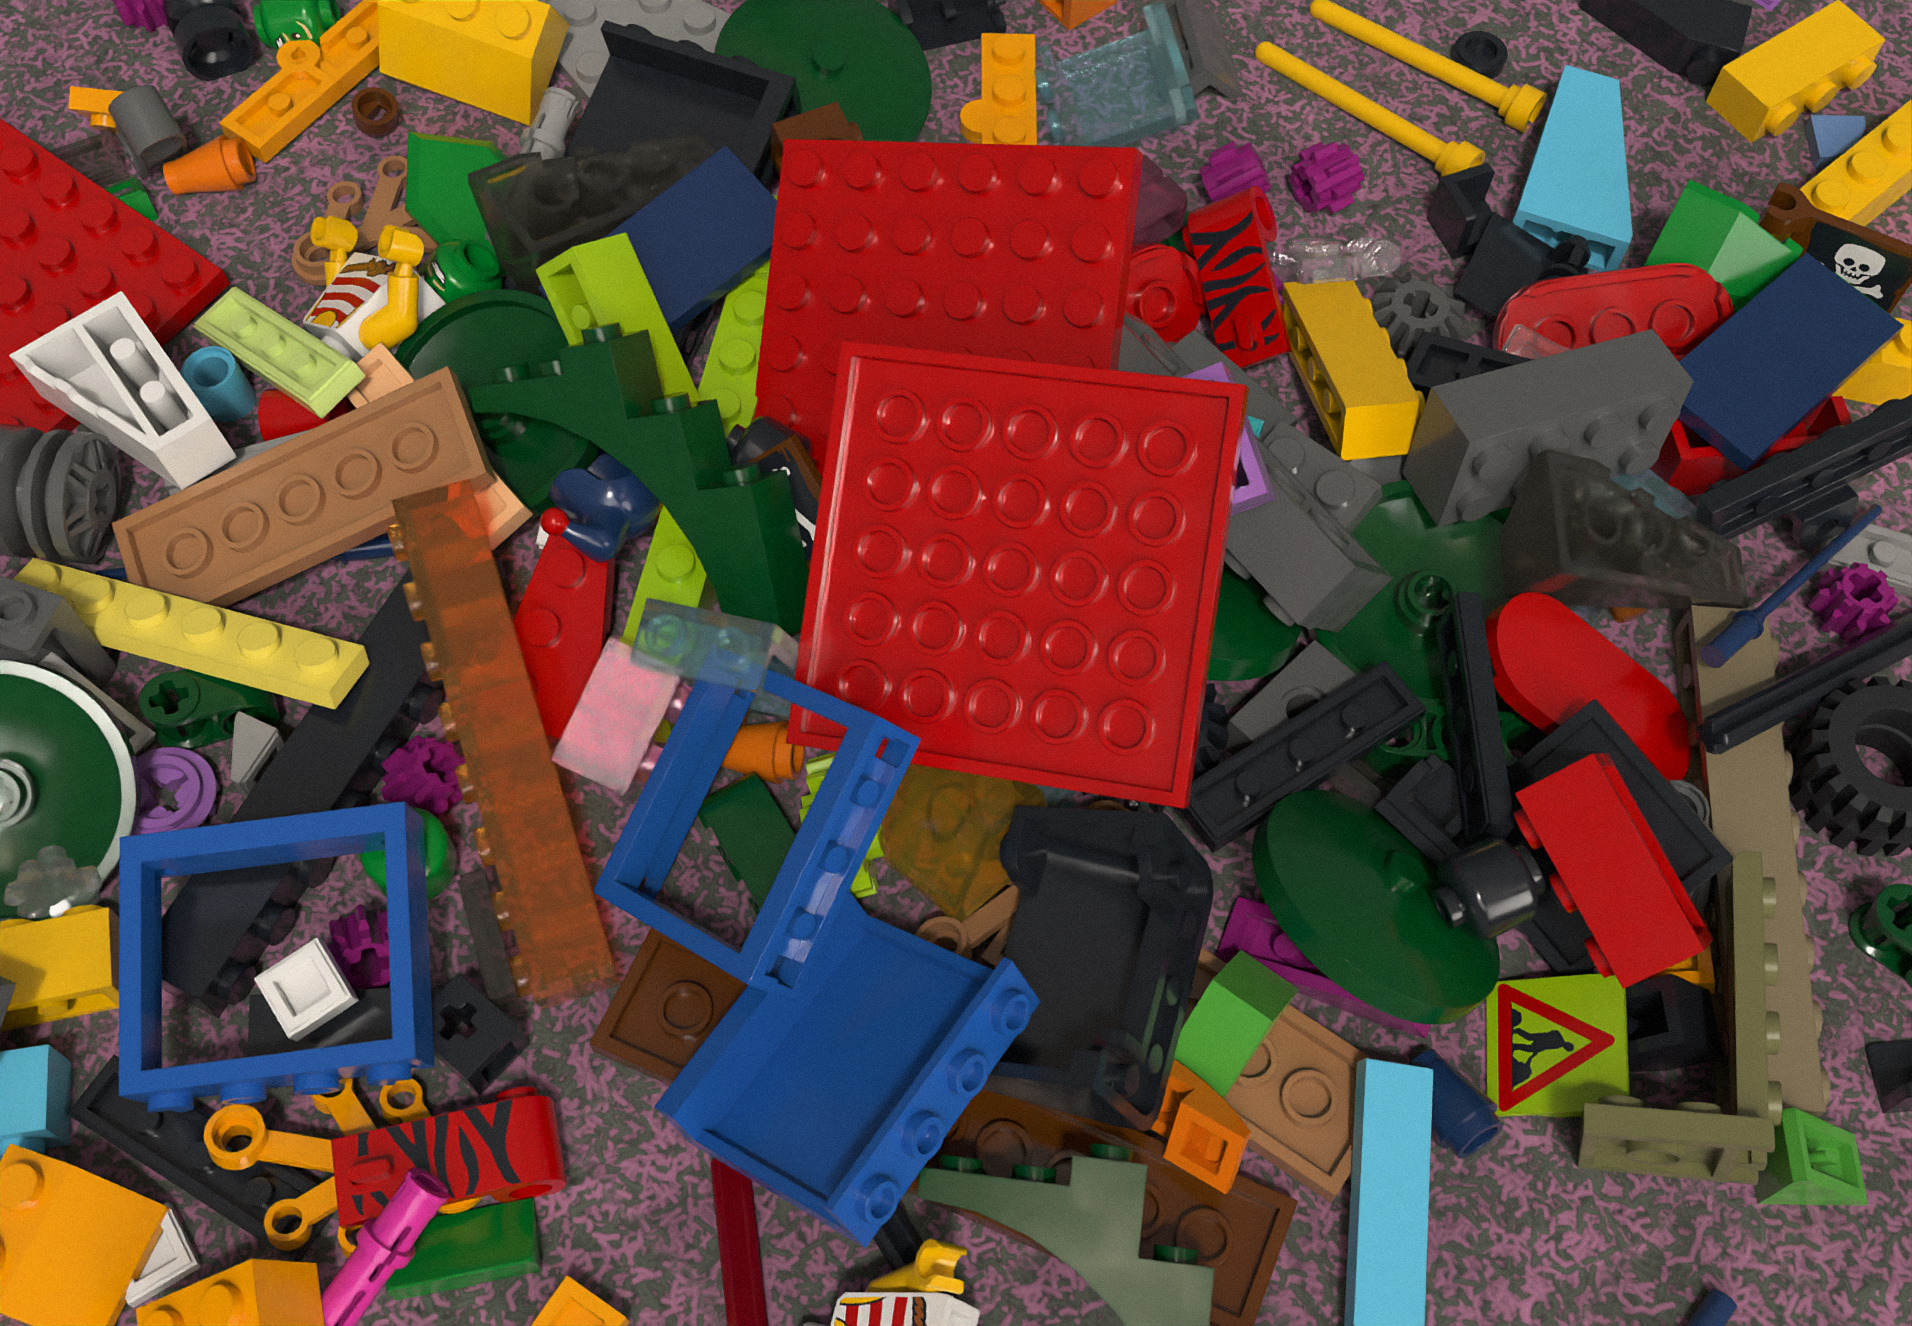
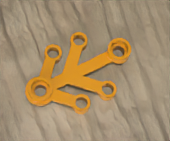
(309, 1154)

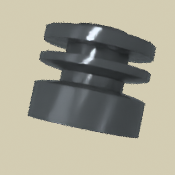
(57, 493)

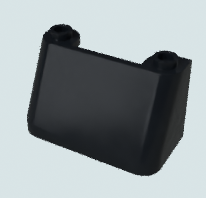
(1110, 950)

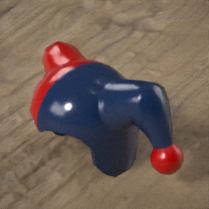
(600, 508)

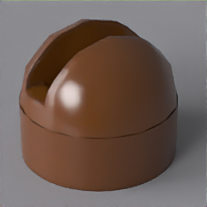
(367, 106)

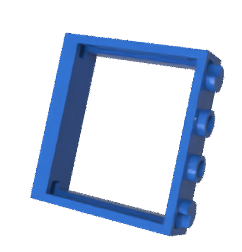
(258, 843)
(819, 861)

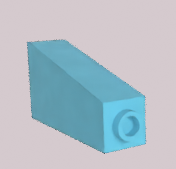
(1580, 171)

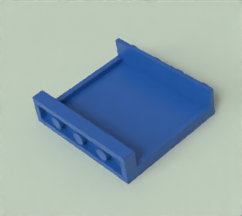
(857, 1077)

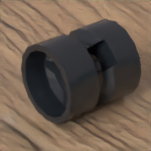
(209, 37)

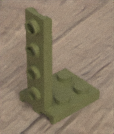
(1696, 1136)

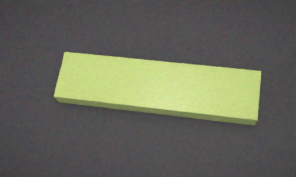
(279, 351)

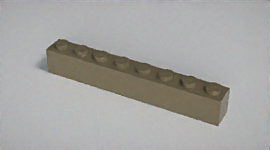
(1754, 814)

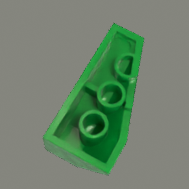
(1725, 242)

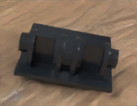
(1513, 258)

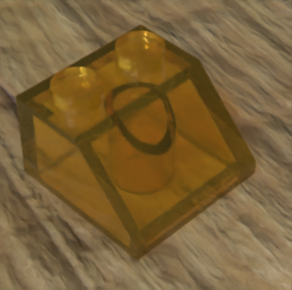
(948, 834)

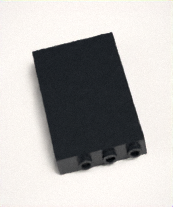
(679, 90)

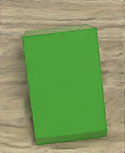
(1232, 1021)
(1811, 1164)

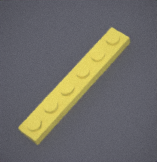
(205, 636)

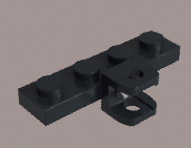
(1811, 480)

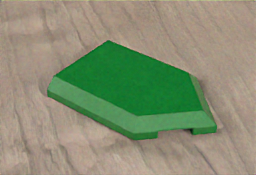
(439, 187)

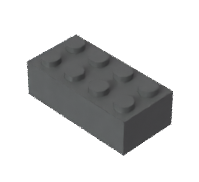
(1587, 402)

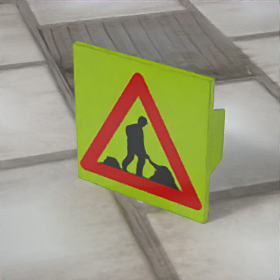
(1556, 1044)

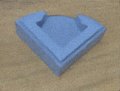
(1832, 136)

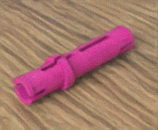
(382, 1248)

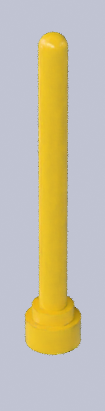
(1514, 103)
(1447, 157)

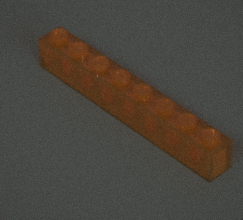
(504, 746)

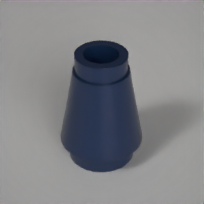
(1460, 1111)

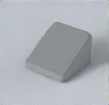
(253, 751)

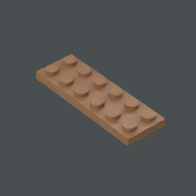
(305, 496)
(1291, 1093)

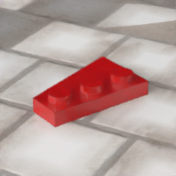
(564, 627)

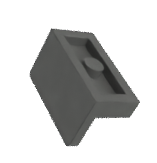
(1202, 47)

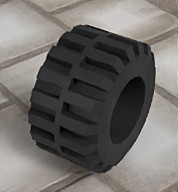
(1836, 781)

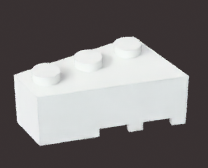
(125, 387)

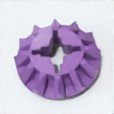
(175, 769)

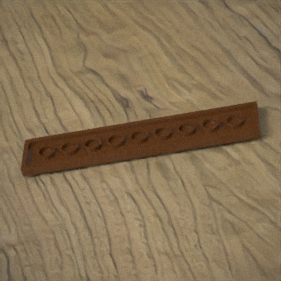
(678, 999)

